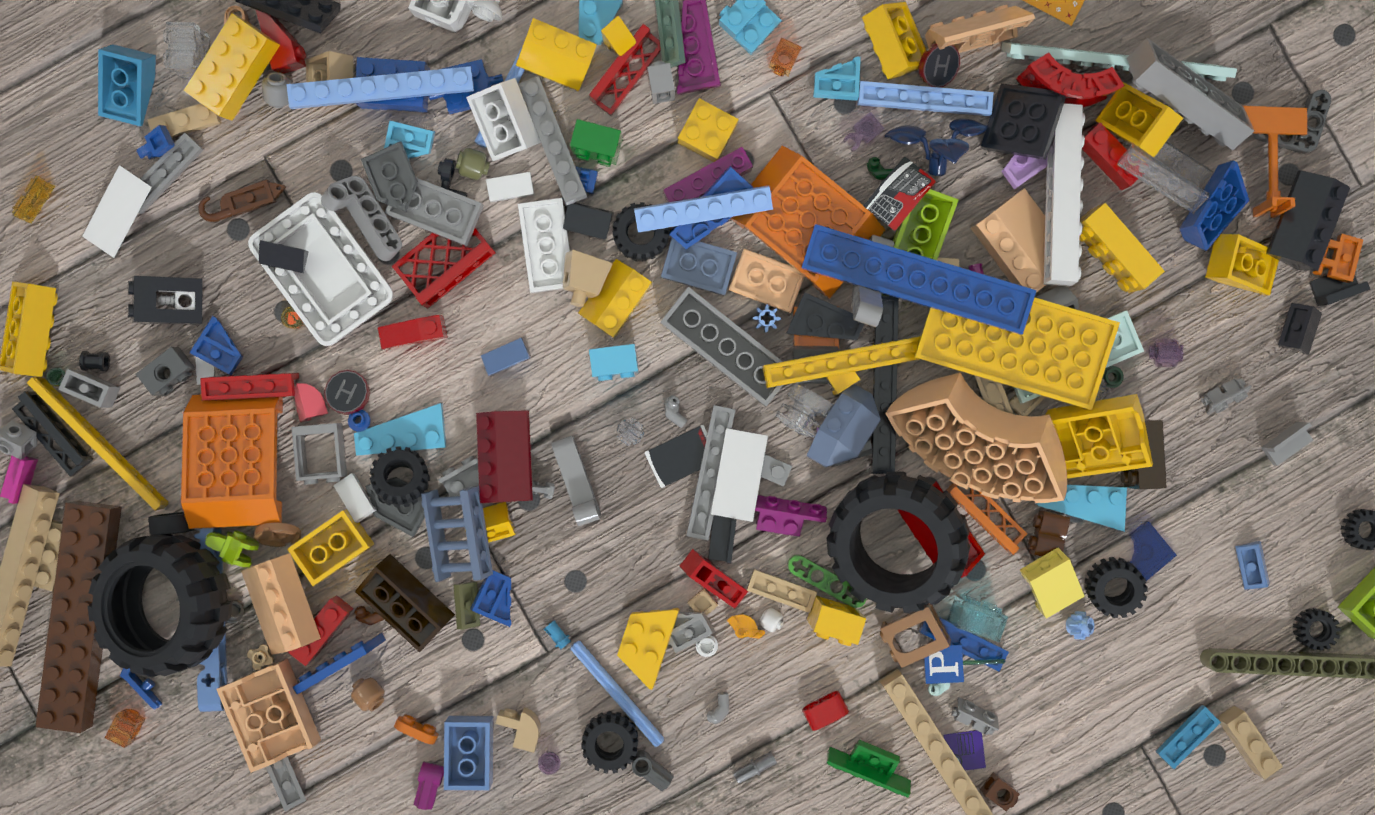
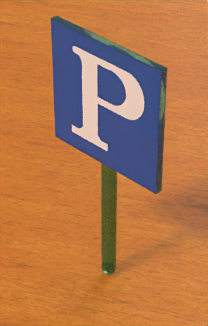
(948, 664)

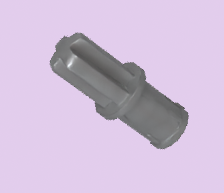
(754, 767)

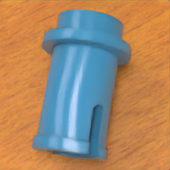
(557, 635)

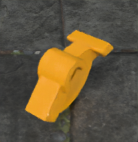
(745, 626)

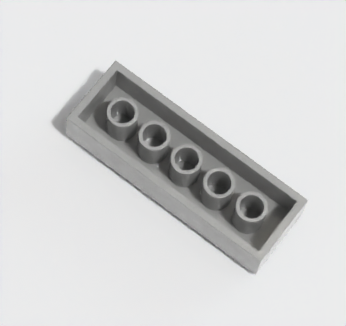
(1189, 94)
(722, 344)

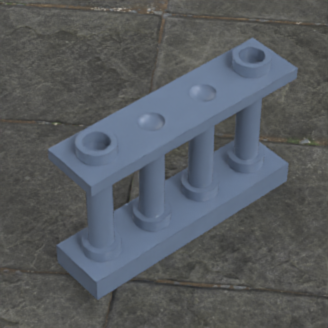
(475, 528)

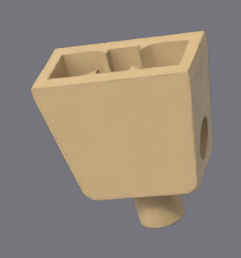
(584, 276)

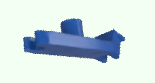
(142, 688)

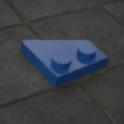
(494, 598)

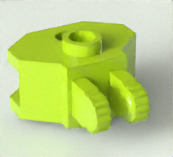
(231, 547)

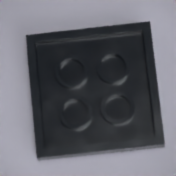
(1023, 121)

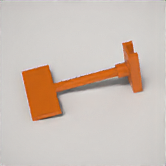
(1274, 122)

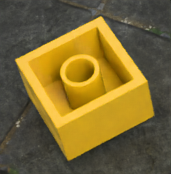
(707, 130)

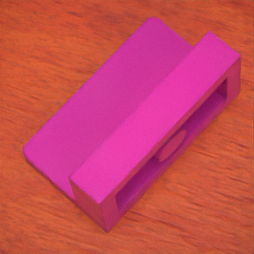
(18, 473)

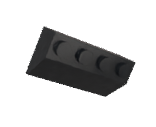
(1308, 227)

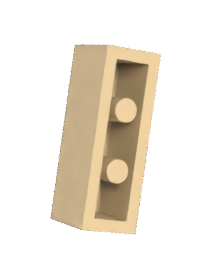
(1249, 742)

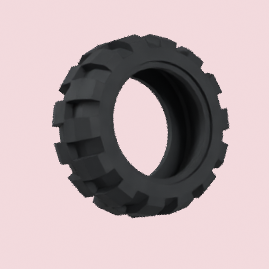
(120, 612)

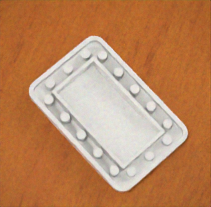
(339, 279)

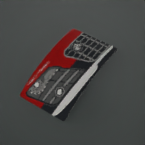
(899, 193)

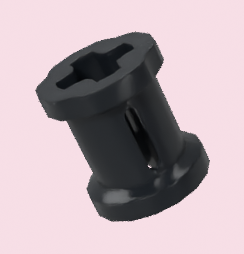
(94, 361)

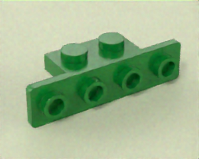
(871, 765)

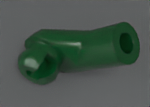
(877, 169)

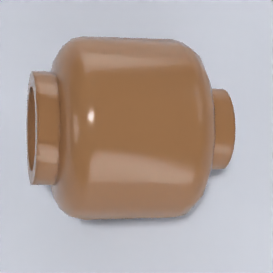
(367, 694)

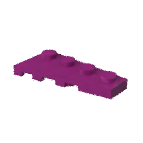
(700, 64)

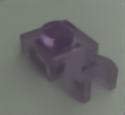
(865, 130)

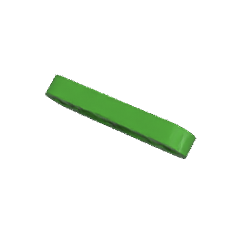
(825, 583)

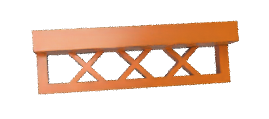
(984, 520)

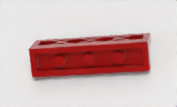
(619, 65)
(248, 386)

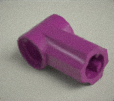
(429, 780)

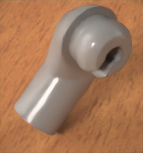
(717, 715)

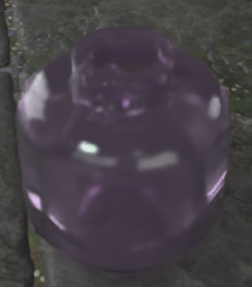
(1166, 352)

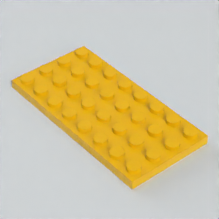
(1055, 357)

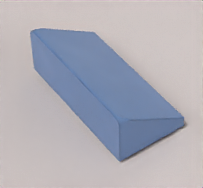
(505, 356)
(1252, 565)

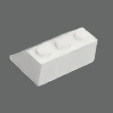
(503, 119)

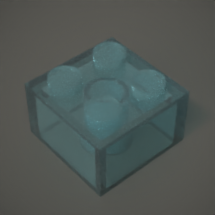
(977, 618)

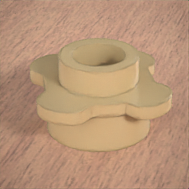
(267, 658)

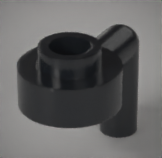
(447, 170)

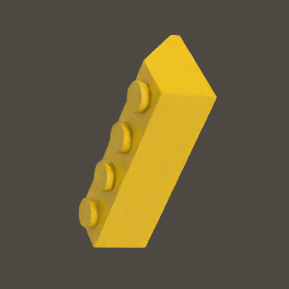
(27, 329)

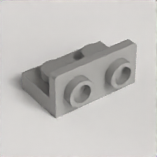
(461, 478)

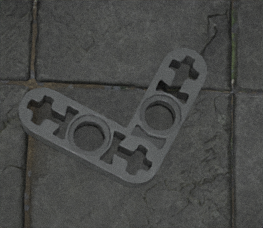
(1313, 134)

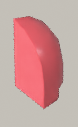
(309, 402)

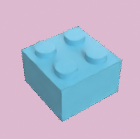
(614, 361)

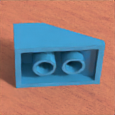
(124, 83)

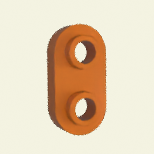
(409, 726)

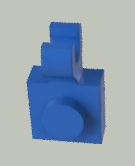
(158, 143)

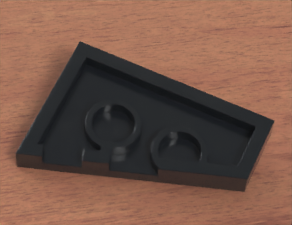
(824, 320)

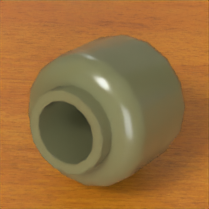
(472, 163)

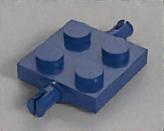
(457, 101)

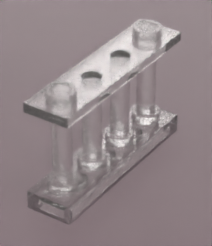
(1169, 173)

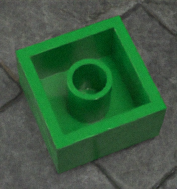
(596, 143)

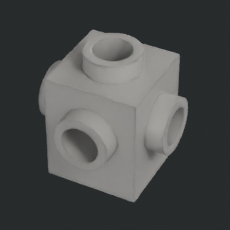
(17, 439)

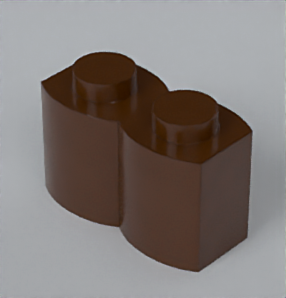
(1049, 533)

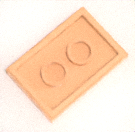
(766, 281)

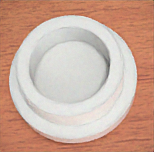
(707, 646)

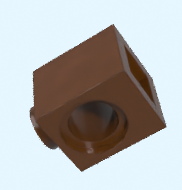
(994, 785)

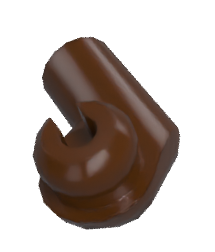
(367, 617)

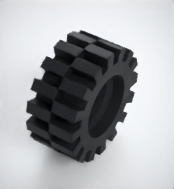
(1352, 529)
(1327, 635)

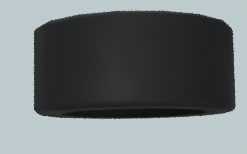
(168, 524)

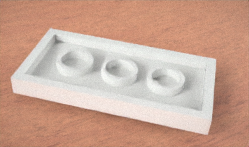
(544, 243)

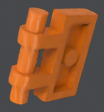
(1344, 258)

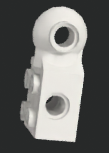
(454, 13)

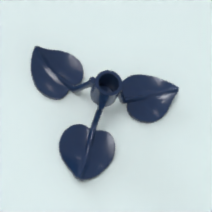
(943, 149)

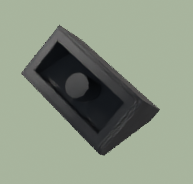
(282, 256)

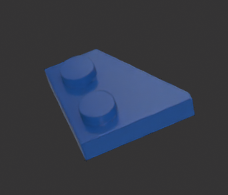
(217, 348)

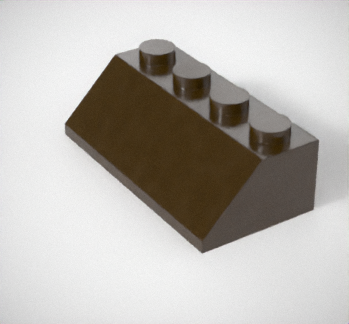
(404, 602)

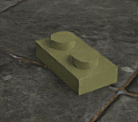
(464, 597)

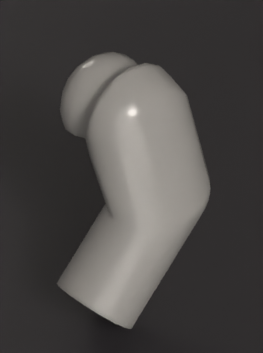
(672, 411)

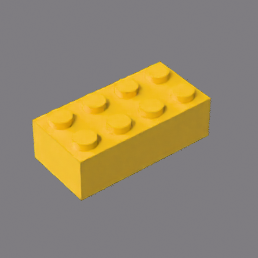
(231, 67)
(1118, 249)

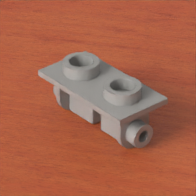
(1233, 390)
(984, 720)

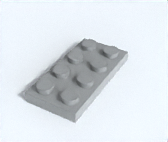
(440, 212)

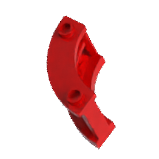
(1078, 88)

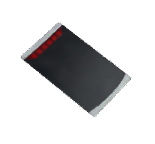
(678, 456)

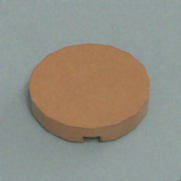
(277, 534)

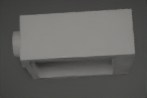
(300, 453)

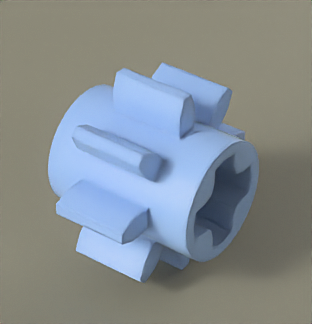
(762, 322)
(1080, 625)

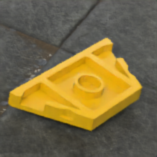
(647, 642)

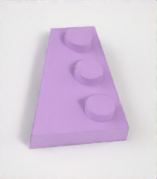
(1022, 168)

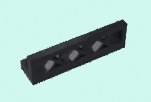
(56, 431)

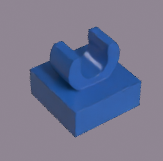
(588, 179)

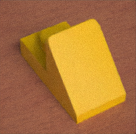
(617, 36)

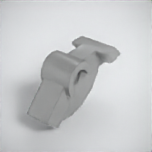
(548, 489)

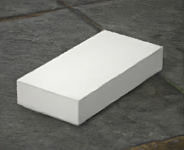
(510, 187)
(354, 498)

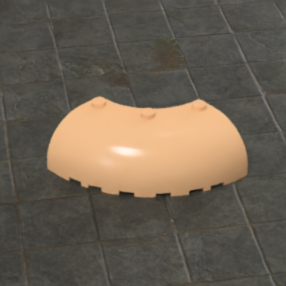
(979, 443)

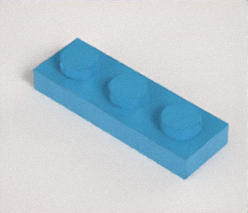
(1187, 736)

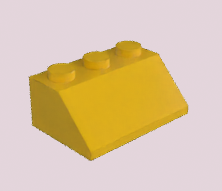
(895, 38)
(556, 54)
(617, 299)

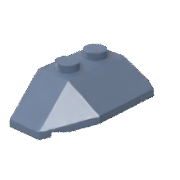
(845, 428)

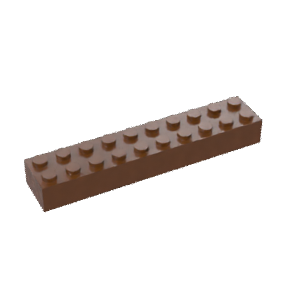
(72, 651)

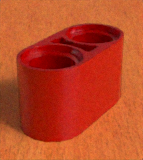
(825, 710)

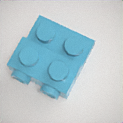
(749, 23)

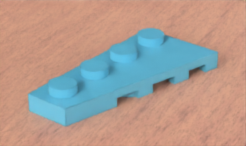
(1094, 503)

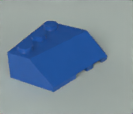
(1225, 201)

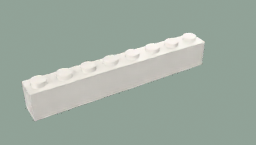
(1063, 199)

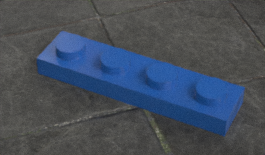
(972, 645)

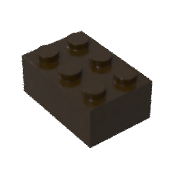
(1154, 476)

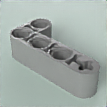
(383, 240)
(576, 480)

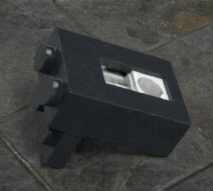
(144, 298)

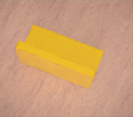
(498, 522)

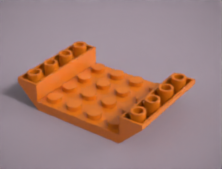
(799, 201)
(230, 462)

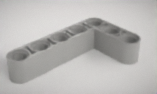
(867, 302)

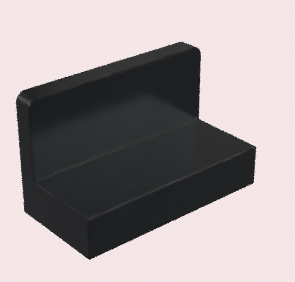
(588, 220)
(1330, 290)
(1300, 328)
(722, 538)

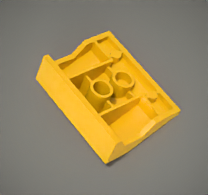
(1104, 438)

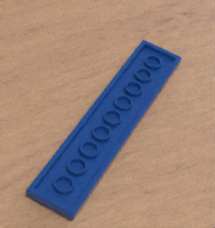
(919, 279)

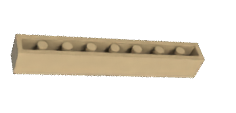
(22, 563)
(934, 744)

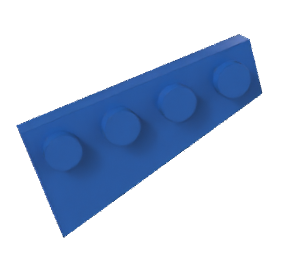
(692, 233)
(340, 661)

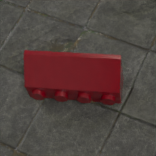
(504, 456)

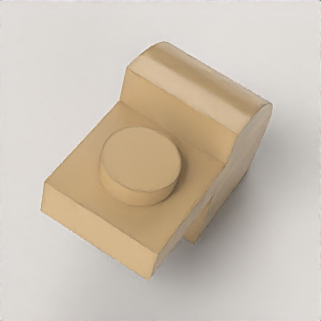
(527, 727)

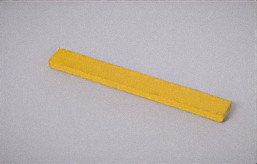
(840, 362)
(97, 442)

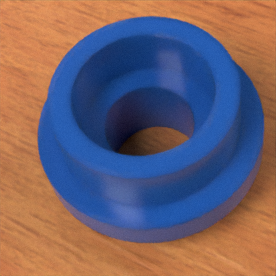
(363, 425)

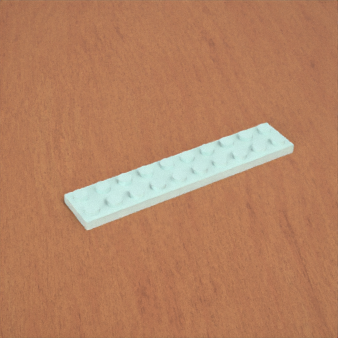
(1104, 60)

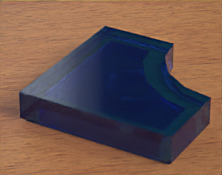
(1150, 550)

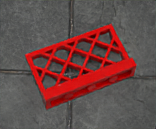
(450, 277)

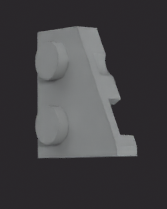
(689, 629)

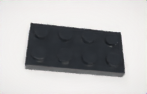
(306, 13)

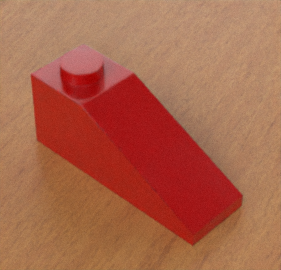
(290, 54)
(413, 331)
(713, 578)

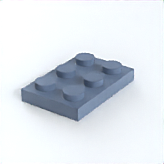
(699, 266)

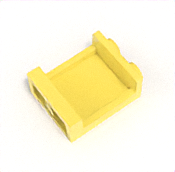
(1052, 582)

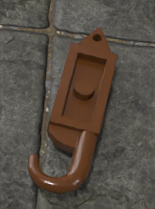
(243, 200)

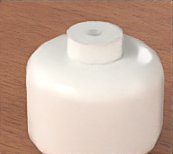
(771, 620)

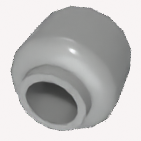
(275, 89)

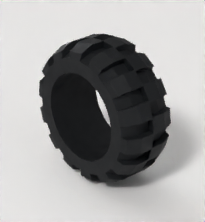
(880, 585)

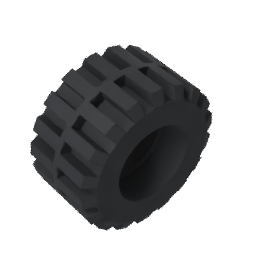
(632, 250)
(391, 461)
(1125, 602)
(609, 760)

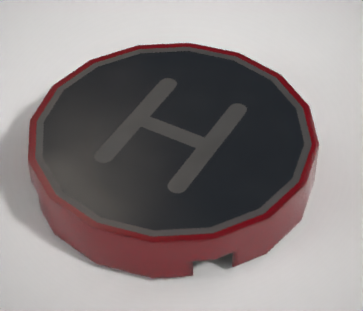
(939, 66)
(347, 392)

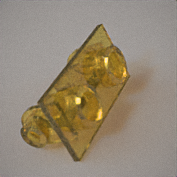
(36, 195)

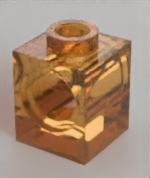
(784, 48)
(125, 727)

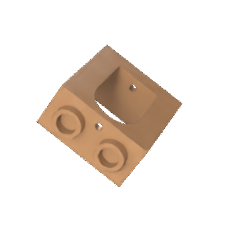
(929, 614)

